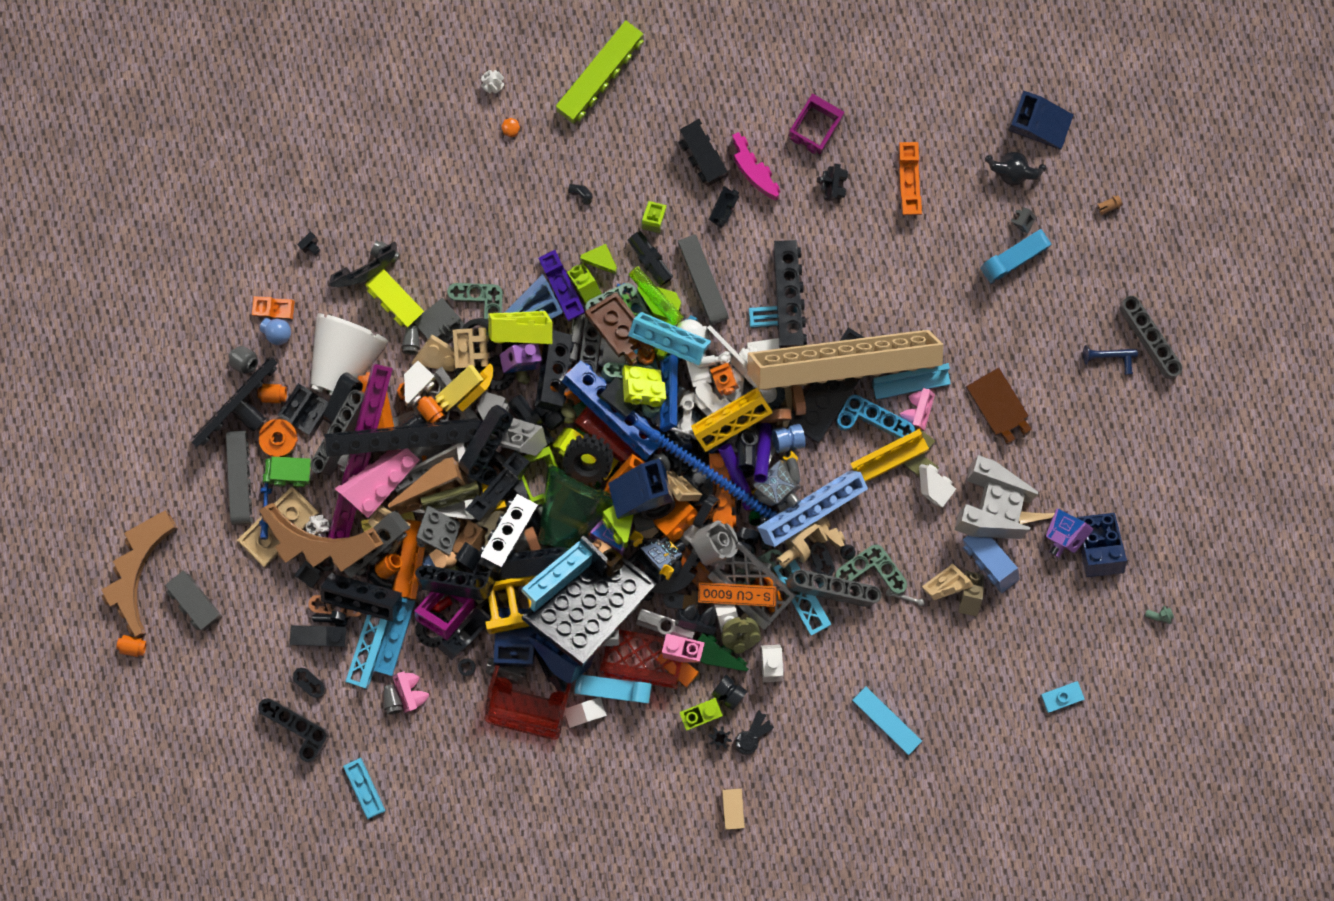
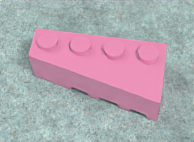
(377, 480)

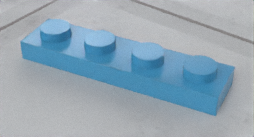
(394, 639)

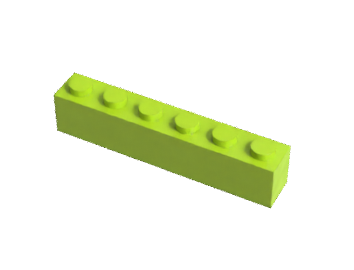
(599, 72)

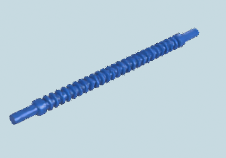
(654, 435)

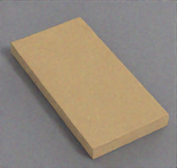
(295, 509)

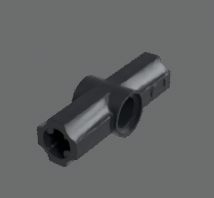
(650, 258)
(525, 413)
(746, 450)

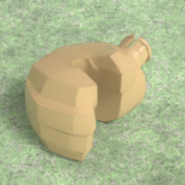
(797, 546)

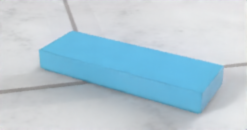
(364, 788)

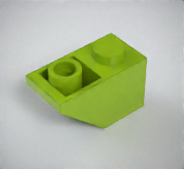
(584, 282)
(620, 527)
(700, 714)

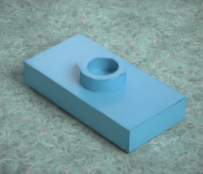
(1062, 696)

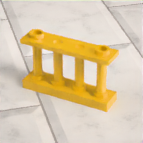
(514, 620)

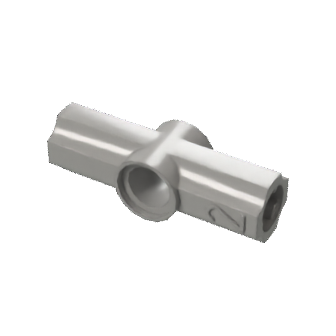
(653, 621)

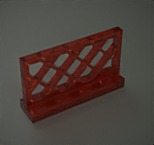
(639, 674)

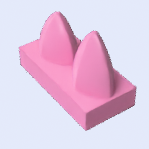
(919, 416)
(411, 699)

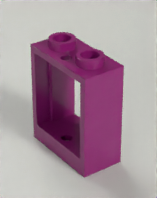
(823, 107)
(437, 625)

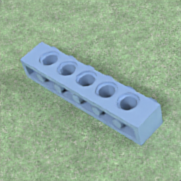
(812, 508)

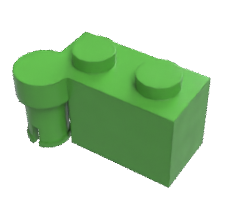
(287, 471)

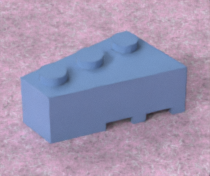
(537, 298)
(992, 561)

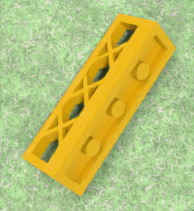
(712, 424)
(891, 456)

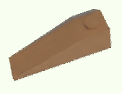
(437, 479)

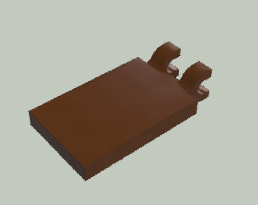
(613, 322)
(999, 405)

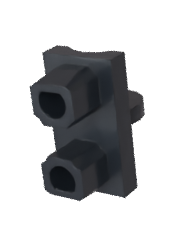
(830, 180)

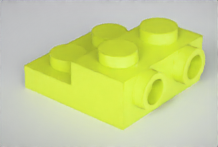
(643, 386)

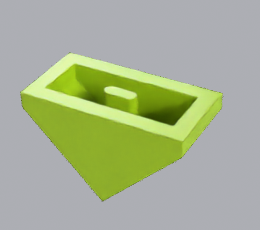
(653, 217)
(600, 258)

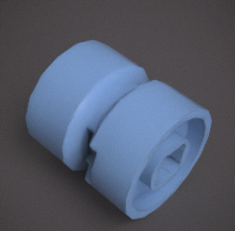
(788, 438)

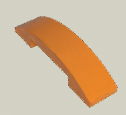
(909, 178)

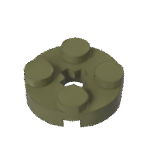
(740, 643)

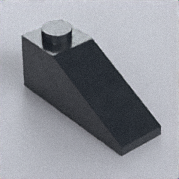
(319, 636)

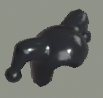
(1015, 168)

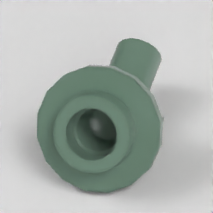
(1165, 615)

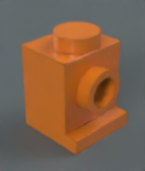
(723, 371)

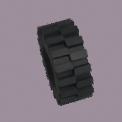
(584, 471)

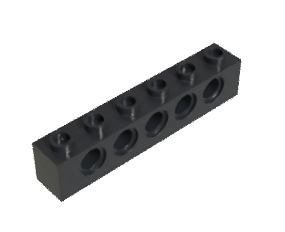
(789, 251)

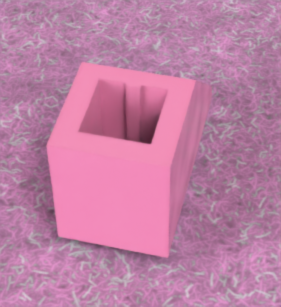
(682, 649)

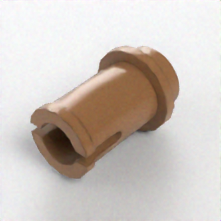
(1111, 204)

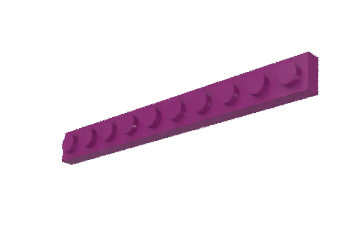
(368, 419)

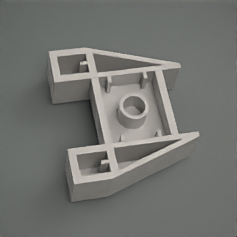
(999, 504)

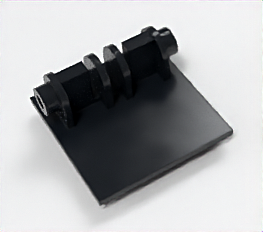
(686, 443)

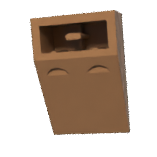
(469, 533)

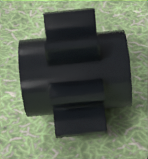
(719, 743)

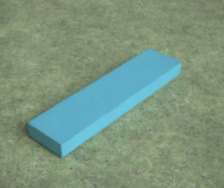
(887, 720)

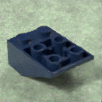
(1040, 120)
(640, 489)
(1103, 548)
(513, 646)
(557, 660)

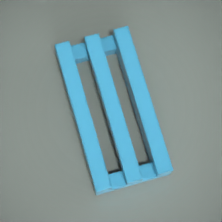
(758, 317)

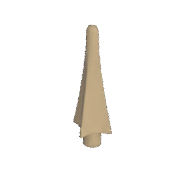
(1027, 517)

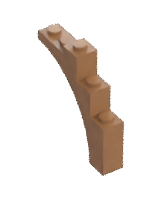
(317, 549)
(129, 566)

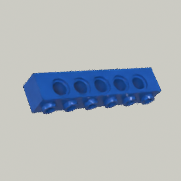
(588, 395)

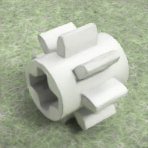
(492, 81)
(318, 526)

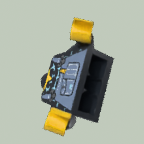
(659, 555)

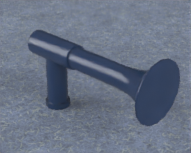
(1127, 354)

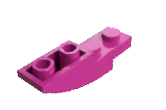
(757, 174)

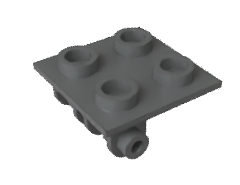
(439, 321)
(437, 531)

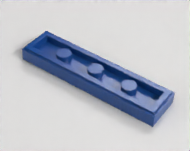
(668, 410)

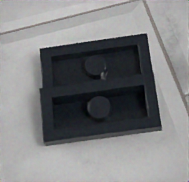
(304, 410)

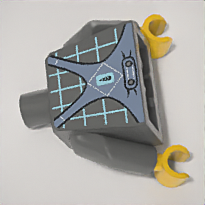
(781, 483)

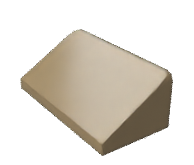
(733, 809)

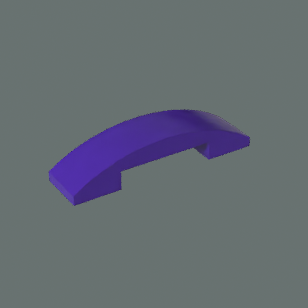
(561, 285)

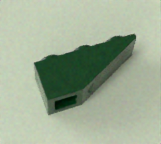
(719, 656)

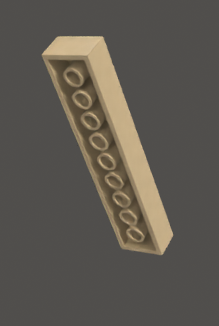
(844, 359)

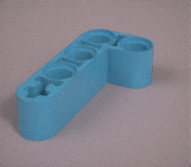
(1015, 256)
(877, 421)

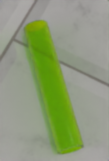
(656, 296)

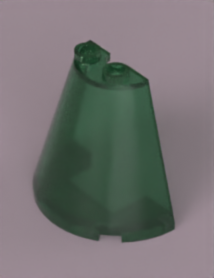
(569, 509)

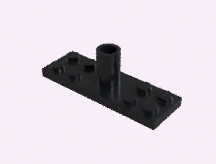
(238, 406)

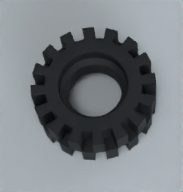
(503, 383)
(424, 638)

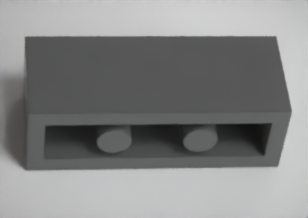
(192, 601)

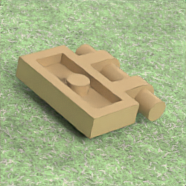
(464, 347)

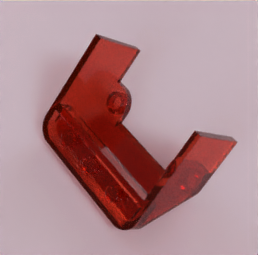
(525, 711)

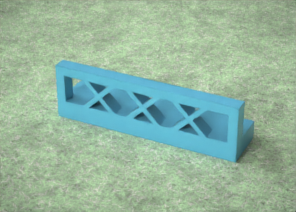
(669, 338)
(911, 381)
(557, 575)
(812, 600)
(373, 652)

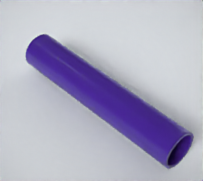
(763, 453)
(737, 476)

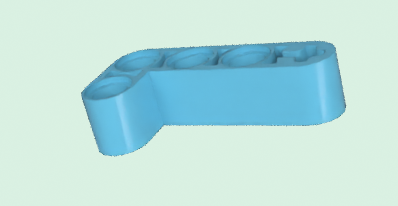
(613, 688)

